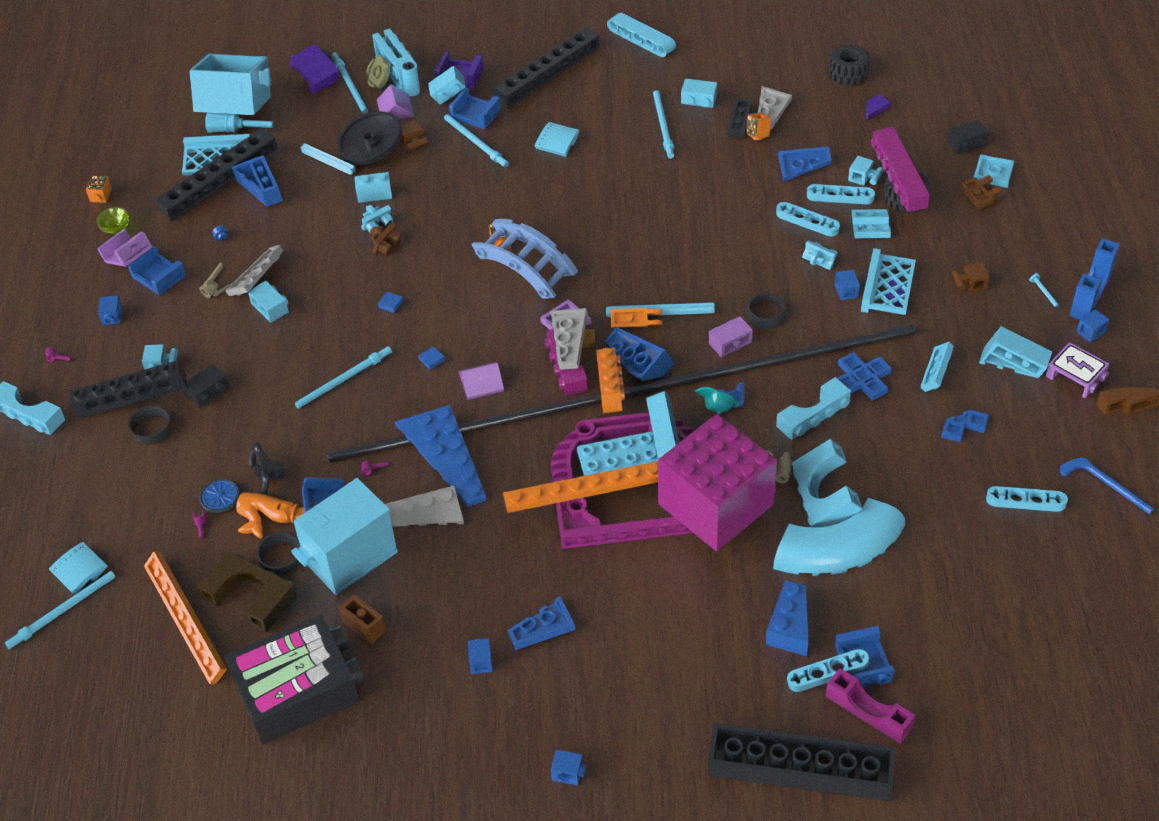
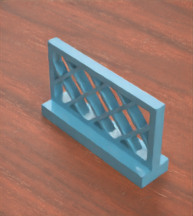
(207, 144)
(875, 270)

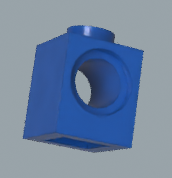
(847, 284)
(110, 310)
(1092, 325)
(479, 656)
(567, 767)

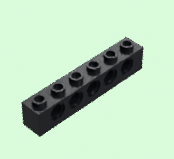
(128, 389)

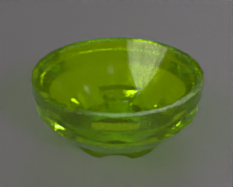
(112, 217)

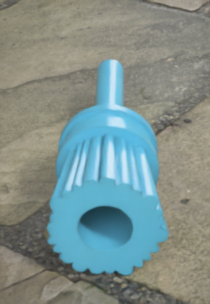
(231, 123)

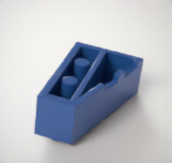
(789, 620)

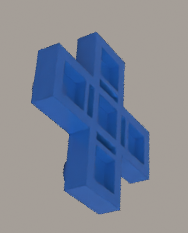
(864, 375)

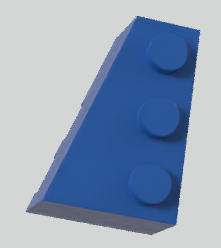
(258, 180)

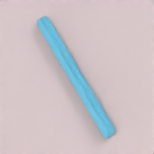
(672, 309)

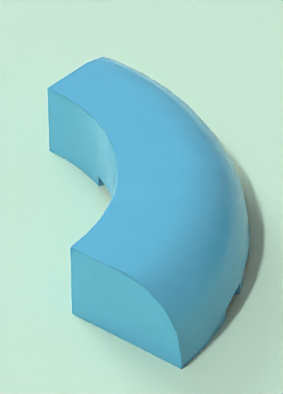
(842, 544)

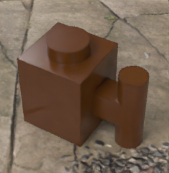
(412, 135)
(974, 276)

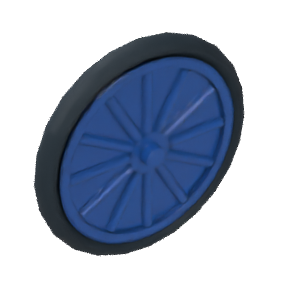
(219, 496)

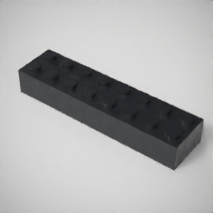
(802, 761)

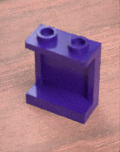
(315, 68)
(470, 70)

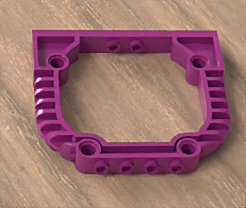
(577, 525)

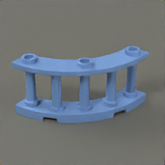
(533, 239)

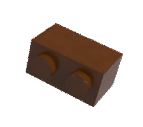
(362, 619)

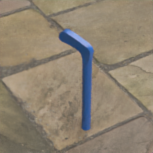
(1083, 463)

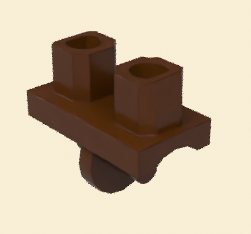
(383, 236)

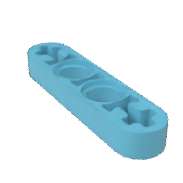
(866, 194)
(789, 211)
(1026, 495)
(827, 667)

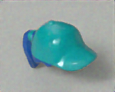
(720, 400)

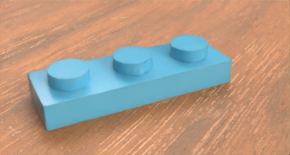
(937, 367)

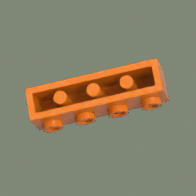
(610, 380)

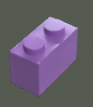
(730, 336)

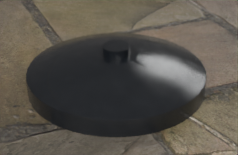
(369, 138)

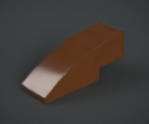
(1128, 400)

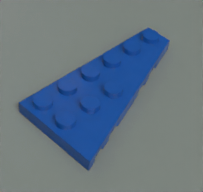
(443, 447)

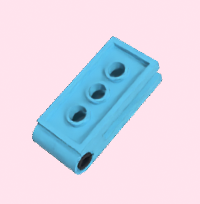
(402, 66)

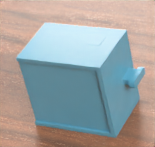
(230, 84)
(345, 536)

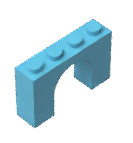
(809, 473)

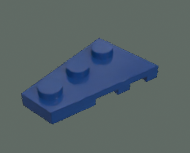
(801, 161)
(548, 623)

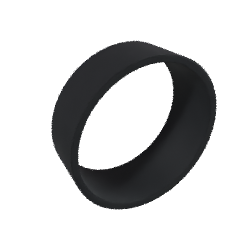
(766, 323)
(146, 412)
(274, 539)

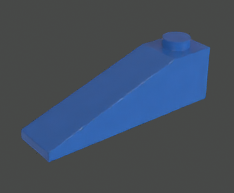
(639, 356)

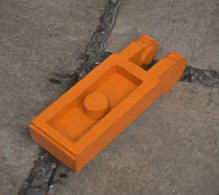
(634, 318)

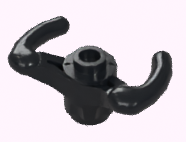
(266, 469)

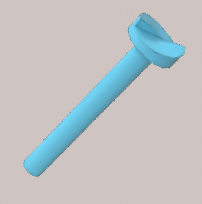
(1035, 278)

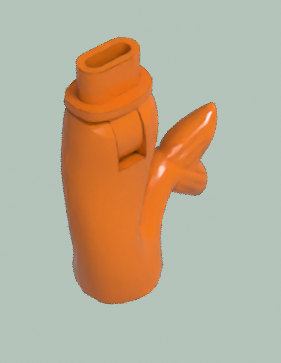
(274, 508)

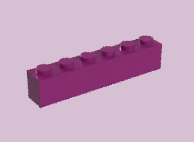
(900, 169)

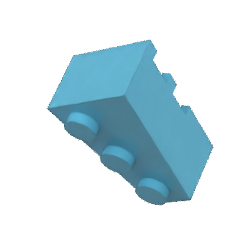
(1016, 352)

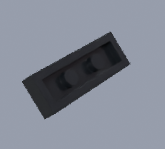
(739, 117)

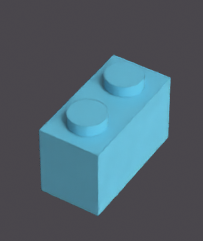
(446, 85)
(699, 93)
(373, 187)
(268, 301)

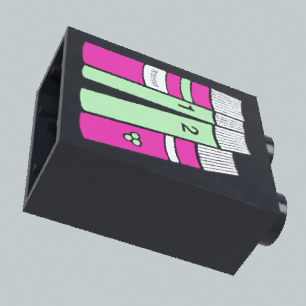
(295, 677)

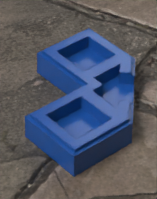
(969, 419)

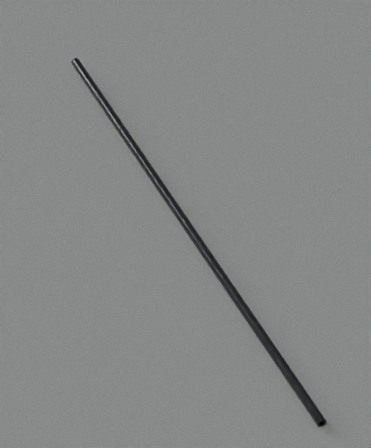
(638, 389)

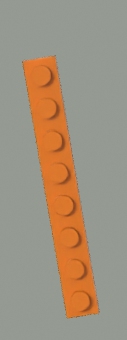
(581, 487)
(185, 618)

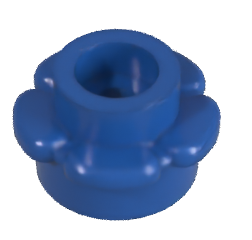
(220, 233)

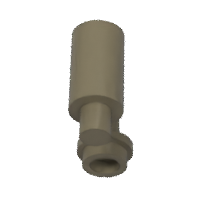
(783, 468)

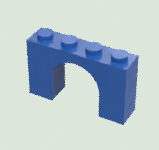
(1092, 285)

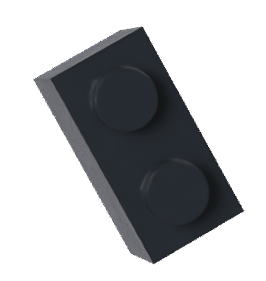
(968, 137)
(206, 386)

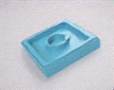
(997, 168)

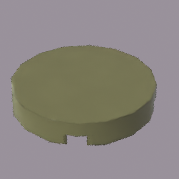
(378, 72)

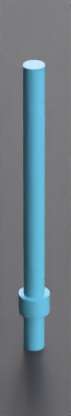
(341, 66)
(668, 143)
(494, 155)
(373, 359)
(26, 632)

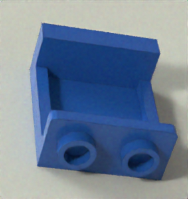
(474, 110)
(156, 271)
(318, 489)
(868, 640)

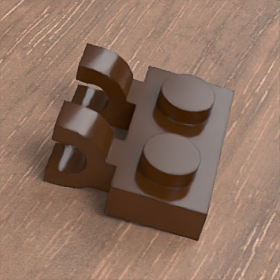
(978, 191)

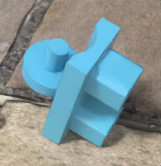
(376, 215)
(819, 255)

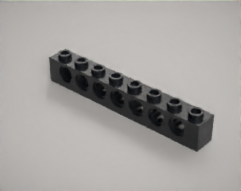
(547, 67)
(214, 175)

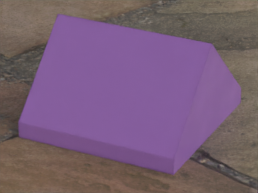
(396, 103)
(481, 380)

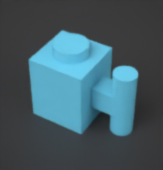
(862, 170)
(156, 355)

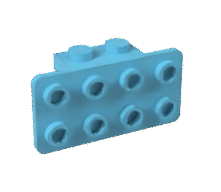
(617, 453)

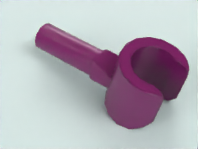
(51, 355)
(367, 467)
(200, 521)

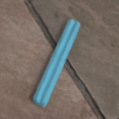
(328, 159)

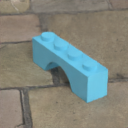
(43, 417)
(796, 420)

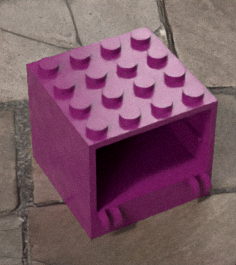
(716, 482)

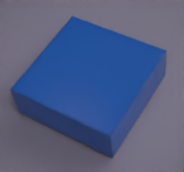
(390, 302)
(431, 358)

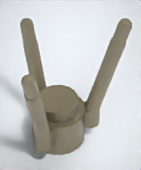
(210, 286)

